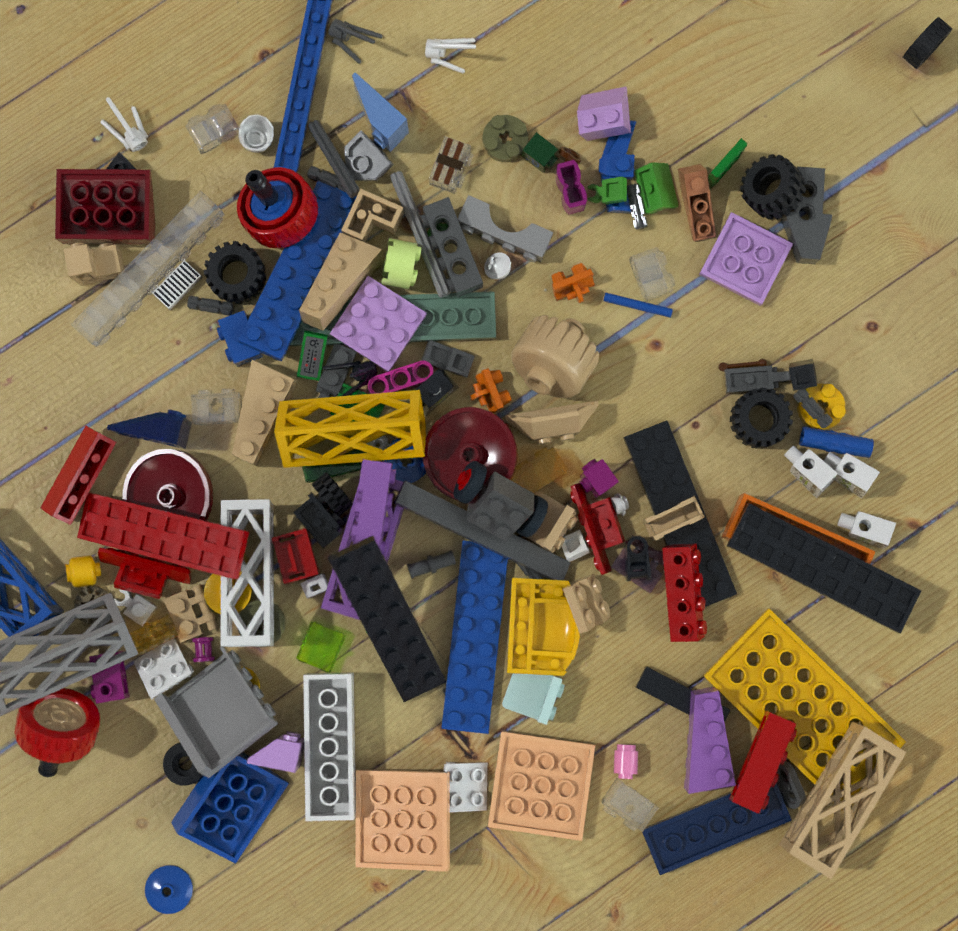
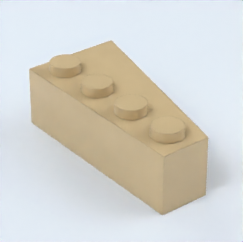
(339, 279)

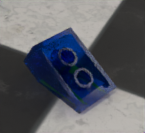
(162, 428)

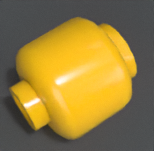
(82, 571)

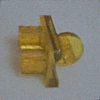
(154, 634)

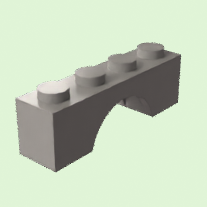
(530, 242)

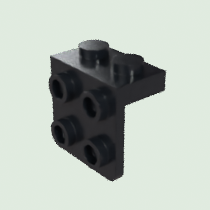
(319, 520)

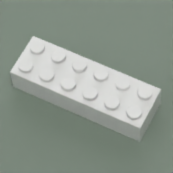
(329, 746)

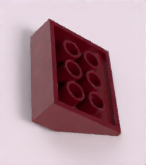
(104, 206)

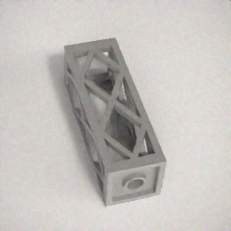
(73, 646)

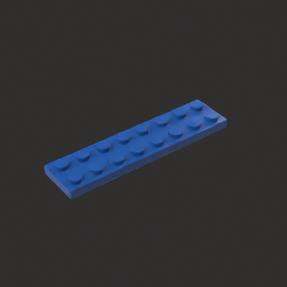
(277, 309)
(474, 640)

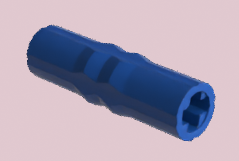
(836, 442)

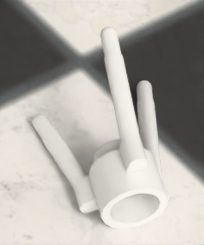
(437, 47)
(134, 138)

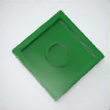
(726, 163)

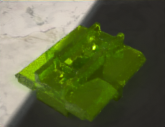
(321, 647)

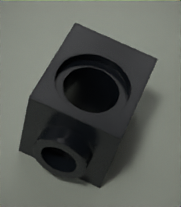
(803, 374)

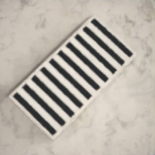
(177, 285)

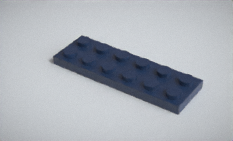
(710, 829)

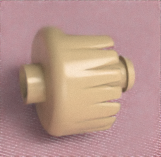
(555, 358)

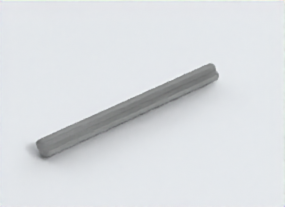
(420, 234)

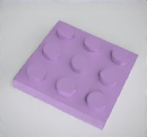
(746, 259)
(378, 324)

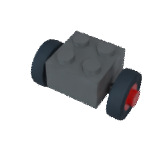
(499, 503)

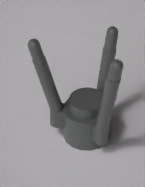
(343, 30)

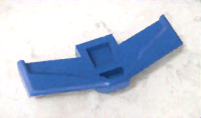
(618, 164)

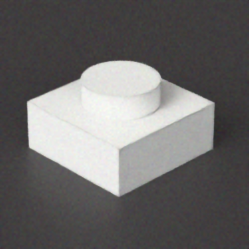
(575, 546)

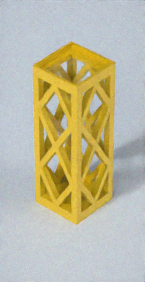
(297, 438)

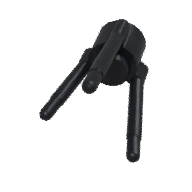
(362, 372)

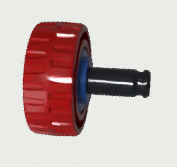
(277, 207)

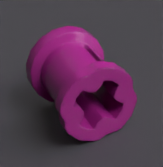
(198, 649)

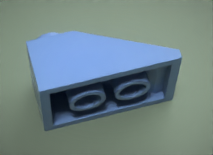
(384, 120)

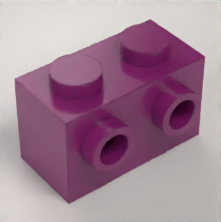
(597, 477)
(109, 683)

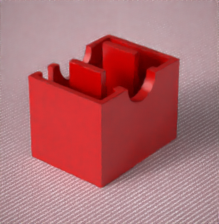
(296, 556)

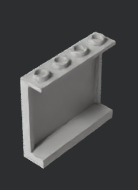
(217, 713)

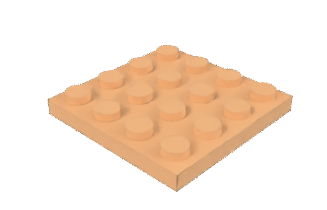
(541, 785)
(403, 820)

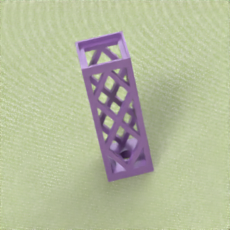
(346, 607)

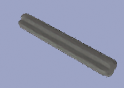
(334, 158)

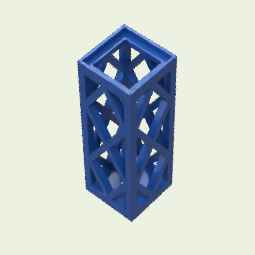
(21, 577)

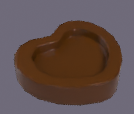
(569, 154)

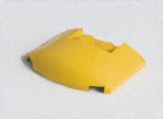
(540, 628)

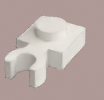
(138, 608)

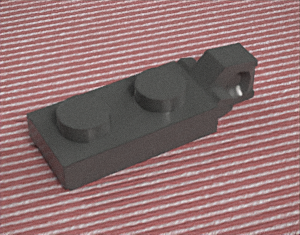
(752, 378)
(332, 380)

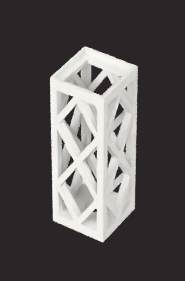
(229, 596)

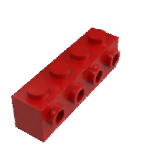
(78, 475)
(684, 592)
(763, 762)

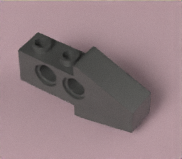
(809, 235)

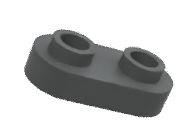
(790, 786)

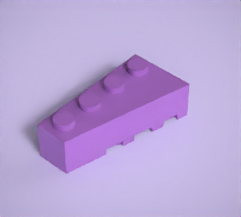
(373, 502)
(708, 751)

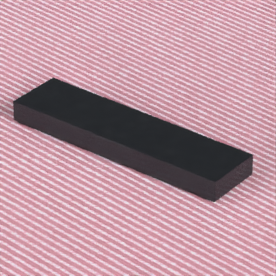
(668, 691)

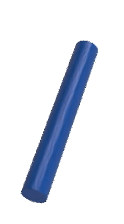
(638, 305)

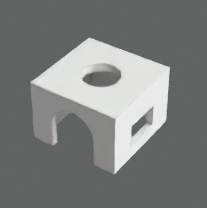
(307, 585)

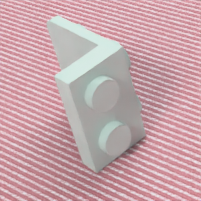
(533, 695)

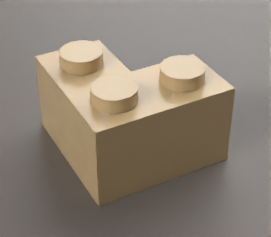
(371, 211)
(93, 265)

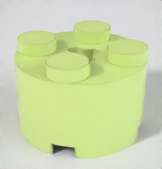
(399, 264)

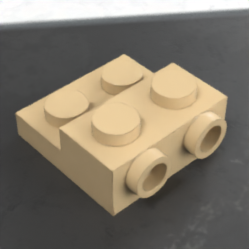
(587, 603)

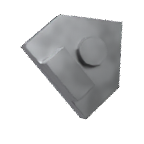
(365, 159)

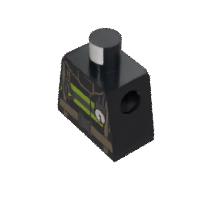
(436, 390)

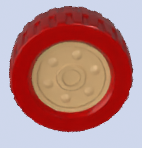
(57, 729)

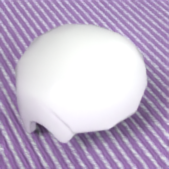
(256, 133)

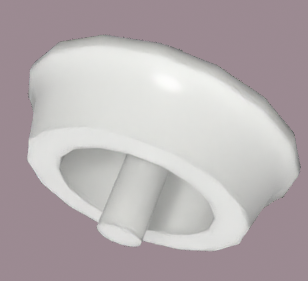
(497, 266)

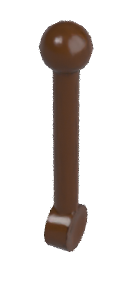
(723, 366)

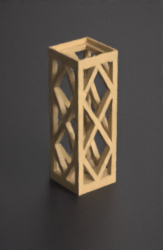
(855, 815)

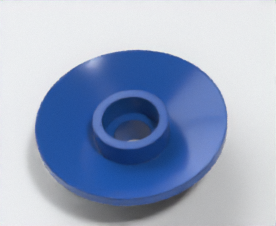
(179, 884)

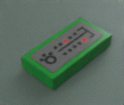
(312, 355)

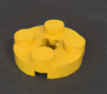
(835, 405)

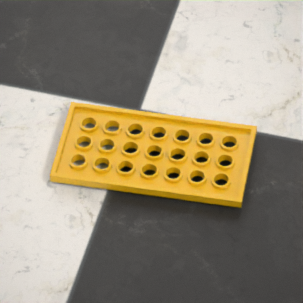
(820, 708)

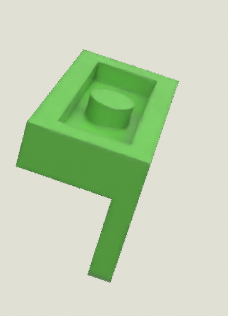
(656, 187)

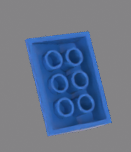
(229, 807)

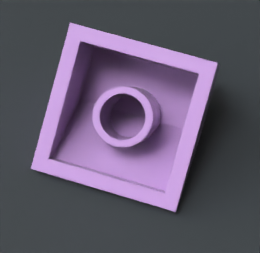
(604, 114)
(281, 754)

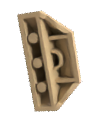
(552, 422)

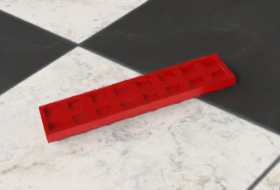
(163, 535)

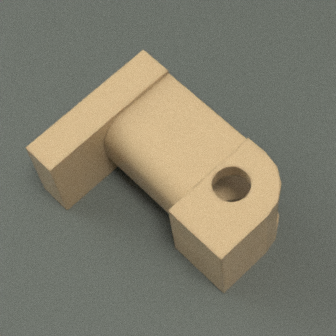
(673, 518)

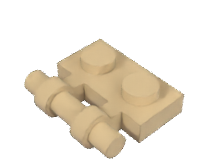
(184, 615)

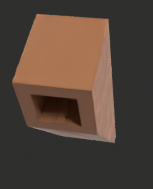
(697, 201)

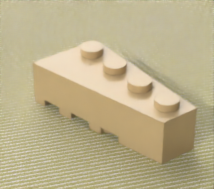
(259, 411)

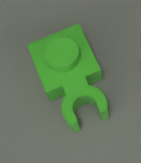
(612, 191)

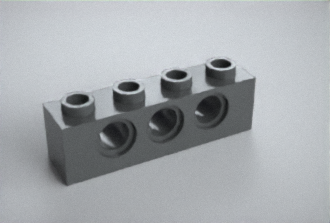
(443, 212)

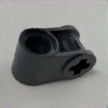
(637, 560)

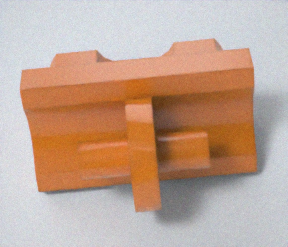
(573, 286)
(487, 392)

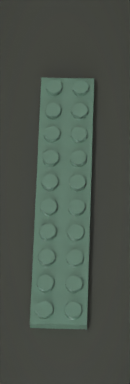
(446, 318)

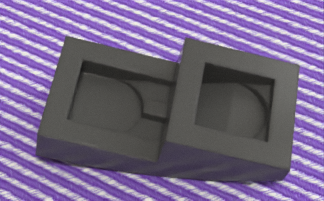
(448, 358)

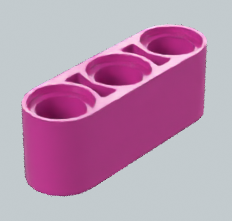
(409, 370)

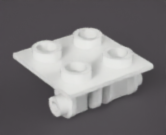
(163, 668)
(467, 786)

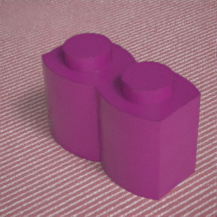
(573, 192)

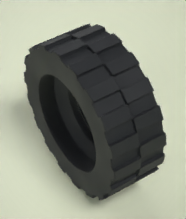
(927, 42)

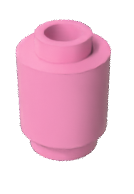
(625, 761)

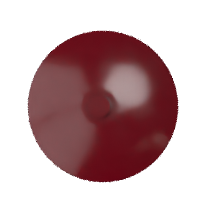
(466, 437)
(171, 483)

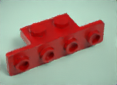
(600, 525)
(141, 574)

